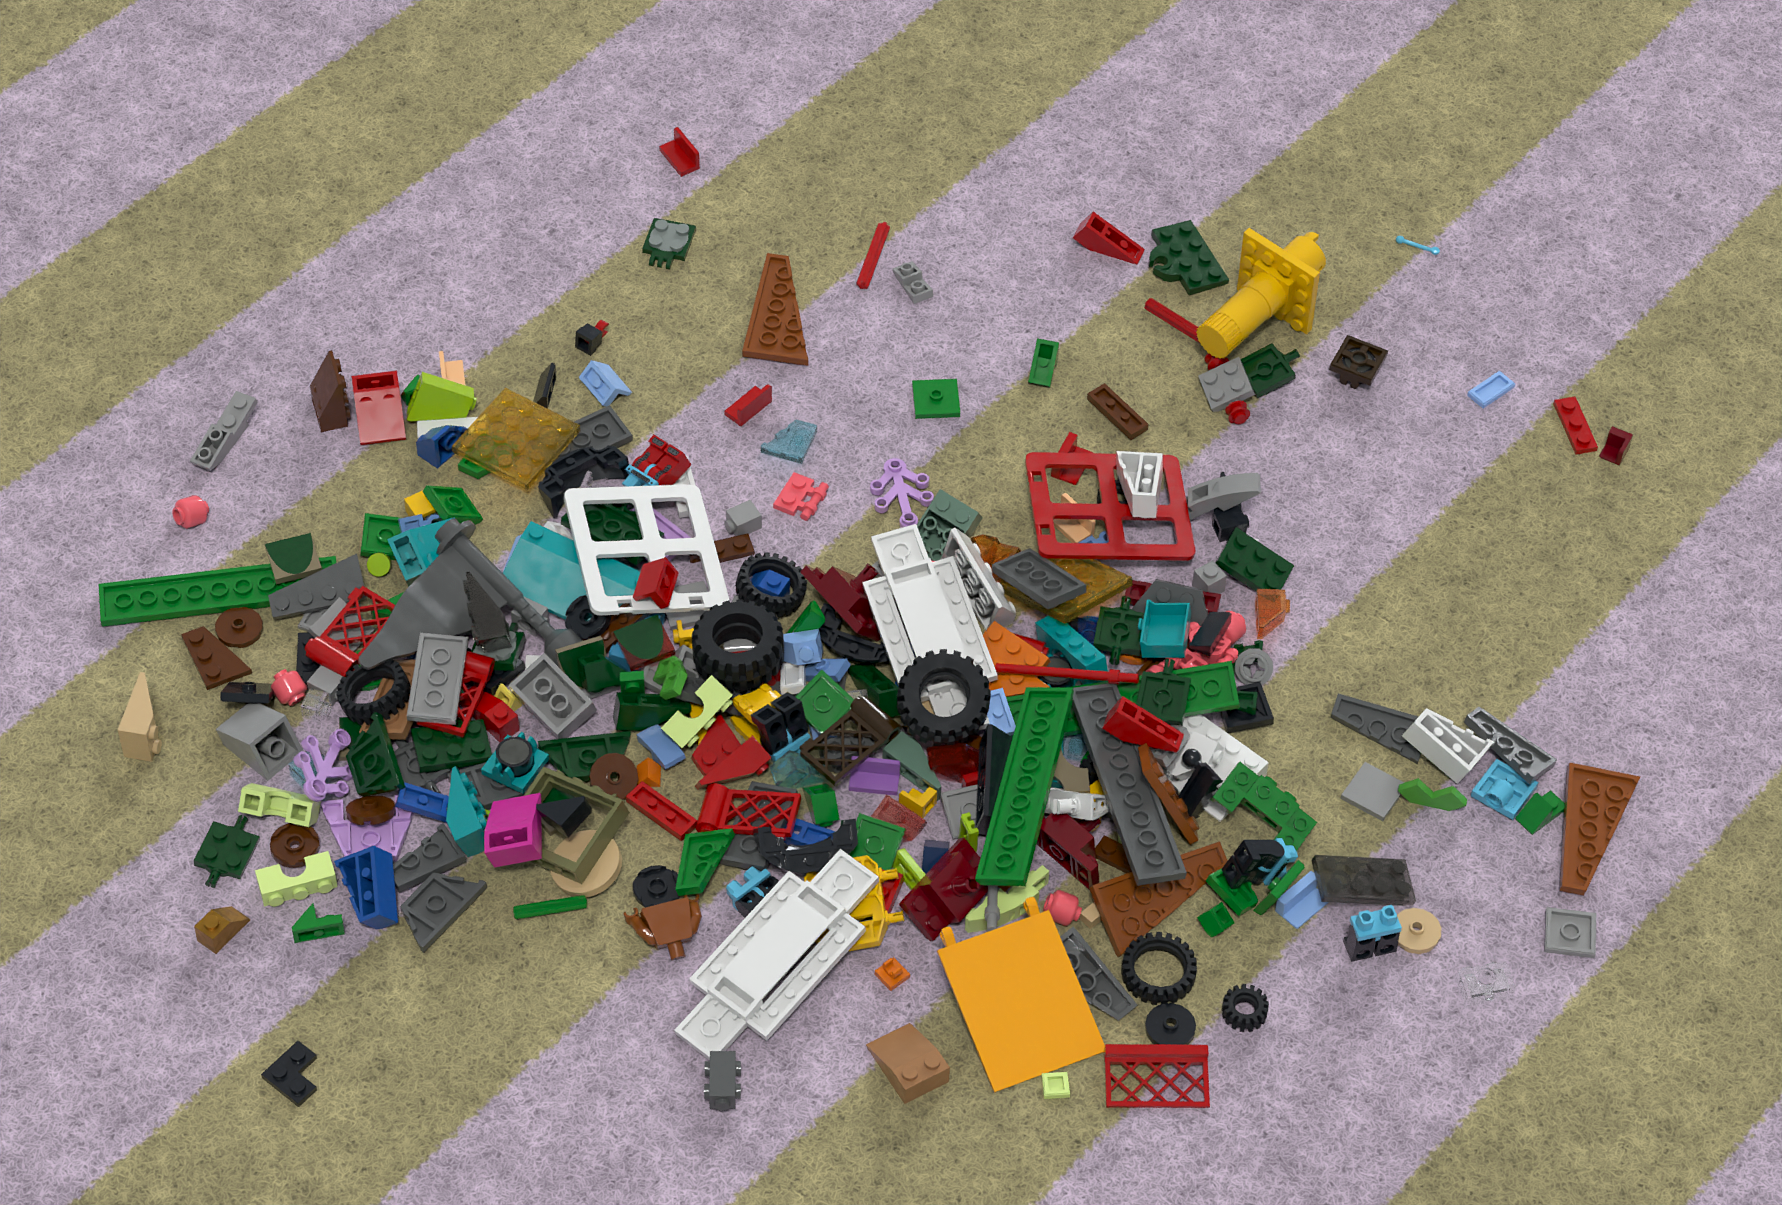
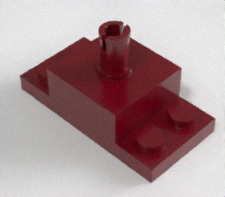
(846, 596)
(1071, 846)
(945, 891)

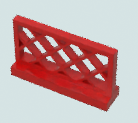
(1156, 1055)

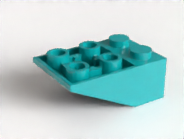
(416, 549)
(465, 814)

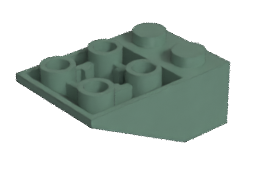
(942, 516)

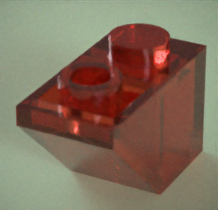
(953, 760)

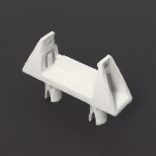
(1076, 804)

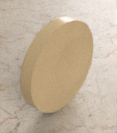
(602, 874)

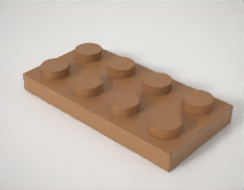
(397, 725)

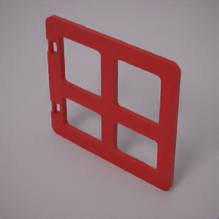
(1108, 510)

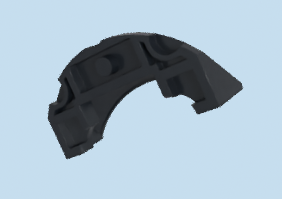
(571, 469)
(849, 645)
(806, 857)

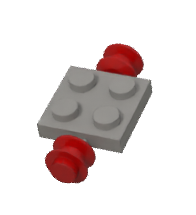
(1227, 387)

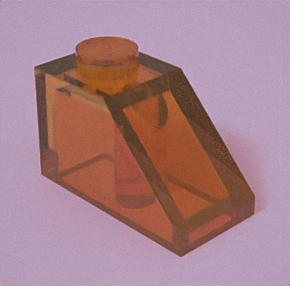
(1270, 610)

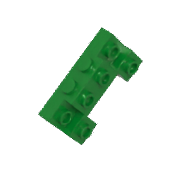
(1267, 802)

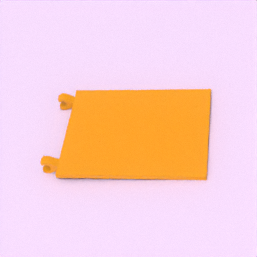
(1020, 999)

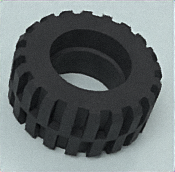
(738, 621)
(943, 667)

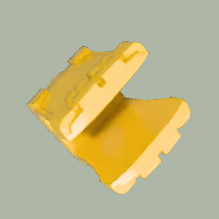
(747, 705)

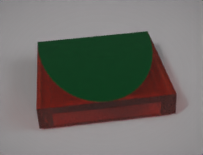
(644, 643)

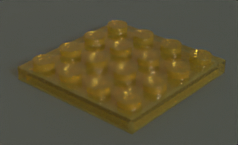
(516, 438)
(1101, 584)

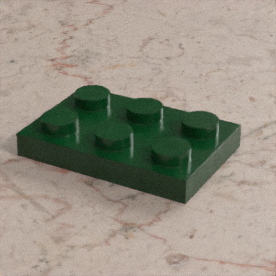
(1253, 562)
(443, 750)

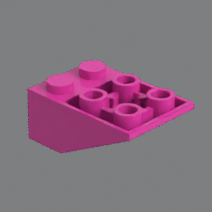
(514, 831)

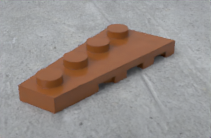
(1167, 794)

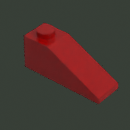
(1104, 238)
(497, 715)
(1138, 726)
(740, 764)

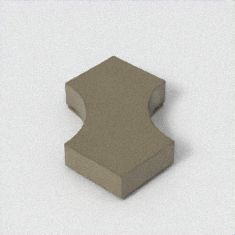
(1071, 777)

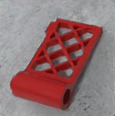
(332, 652)
(476, 669)
(718, 802)

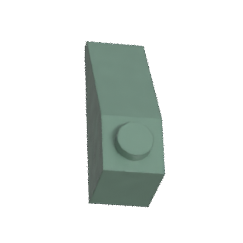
(913, 762)

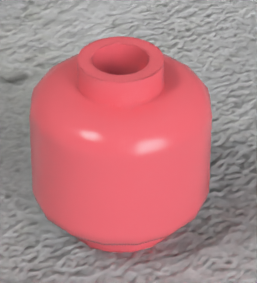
(190, 511)
(289, 687)
(1063, 907)

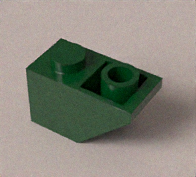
(599, 672)

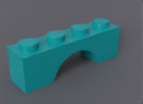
(1075, 647)

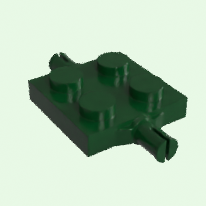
(1269, 369)
(1118, 631)
(1164, 694)
(226, 850)

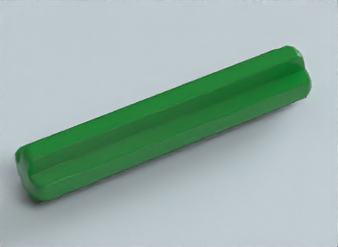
(550, 907)

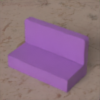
(876, 776)

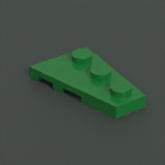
(700, 859)

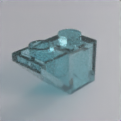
(795, 772)

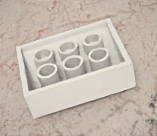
(982, 589)
(1233, 753)

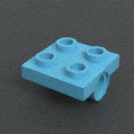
(1503, 789)

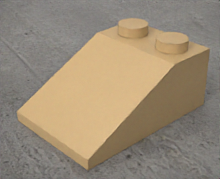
(138, 726)

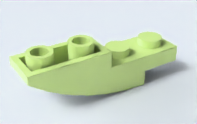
(1009, 903)

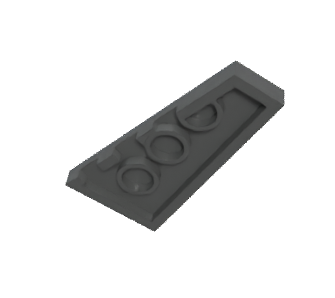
(318, 590)
(1377, 724)
(1513, 748)

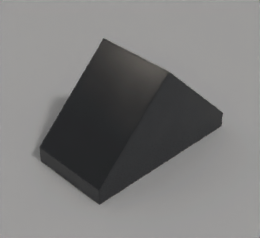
(565, 814)

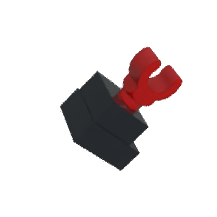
(590, 337)

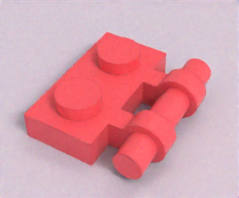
(795, 492)

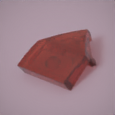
(897, 814)

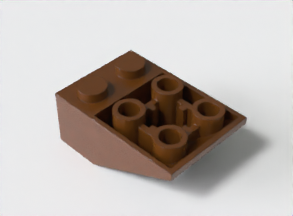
(329, 396)

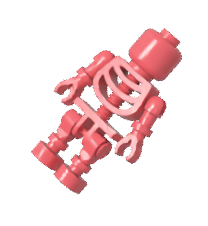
(1222, 652)

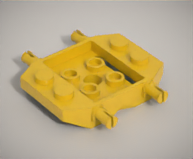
(870, 906)

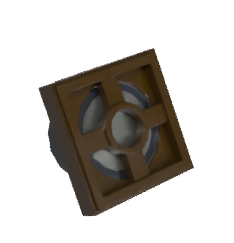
(1358, 362)

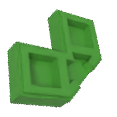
(672, 676)
(1445, 799)

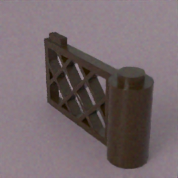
(868, 718)

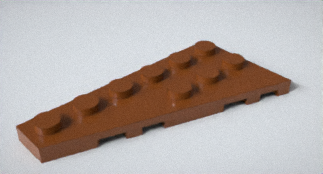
(775, 319)
(1135, 909)

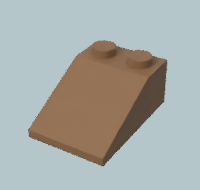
(909, 1062)

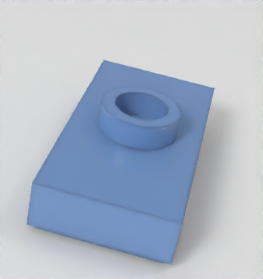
(833, 667)

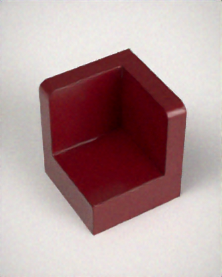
(1616, 446)

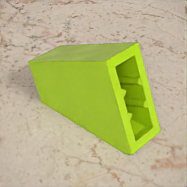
(439, 399)

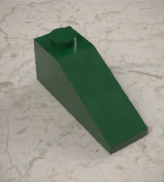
(878, 686)
(645, 710)

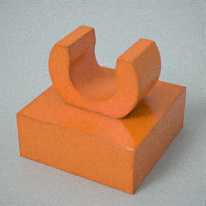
(892, 973)

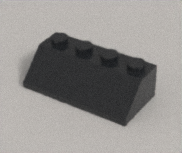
(991, 763)

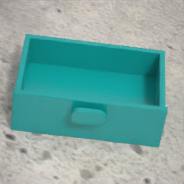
(1164, 630)

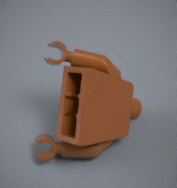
(668, 924)

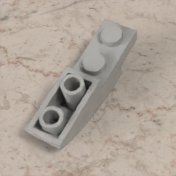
(227, 431)
(1222, 493)

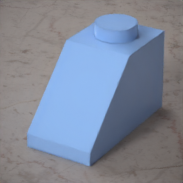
(803, 647)

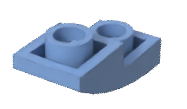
(661, 745)

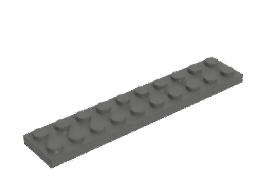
(1127, 791)

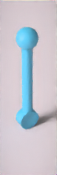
(1434, 250)

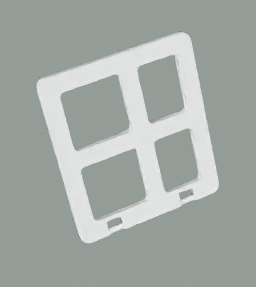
(651, 546)

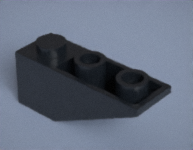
(1226, 521)

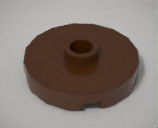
(239, 636)
(618, 764)
(370, 809)
(290, 835)

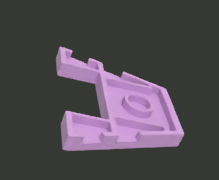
(356, 837)

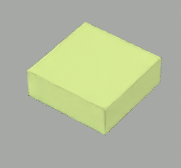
(1055, 1085)

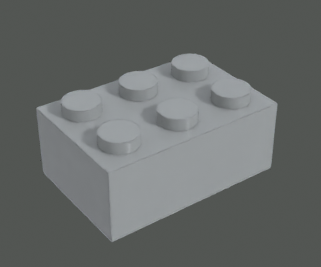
(552, 697)

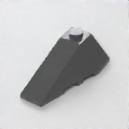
(1095, 979)

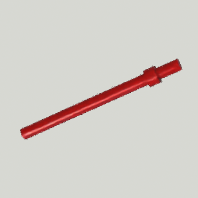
(1112, 676)

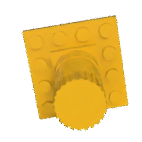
(1268, 285)

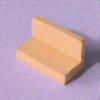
(452, 370)
(1074, 529)

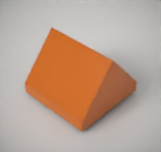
(649, 773)

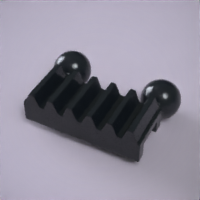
(1199, 785)

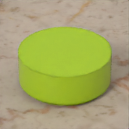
(379, 564)

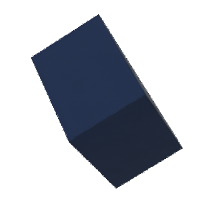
(933, 852)

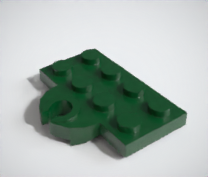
(1185, 258)
(612, 523)

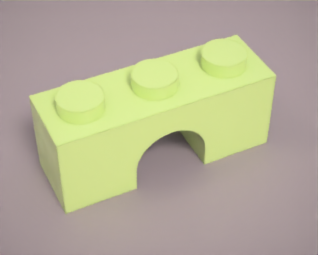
(684, 729)
(265, 800)
(277, 887)

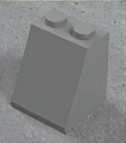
(260, 738)

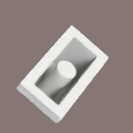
(1209, 749)

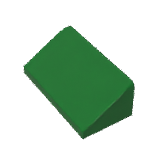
(810, 619)

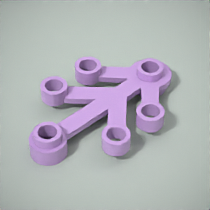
(901, 490)
(315, 786)

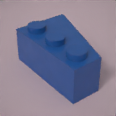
(371, 886)

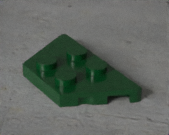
(577, 754)
(374, 761)

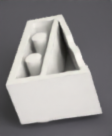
(1141, 481)
(1446, 745)

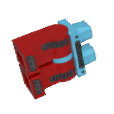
(657, 465)

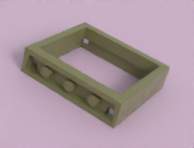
(595, 795)

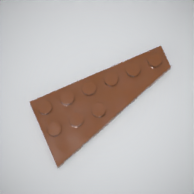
(1591, 814)

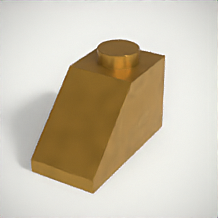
(219, 927)

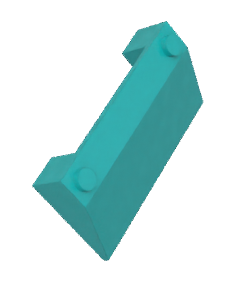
(549, 571)

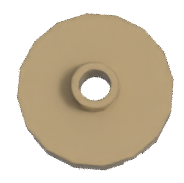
(1418, 940)

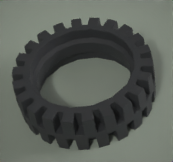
(775, 604)
(386, 704)
(1156, 993)

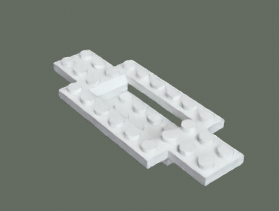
(932, 610)
(768, 946)

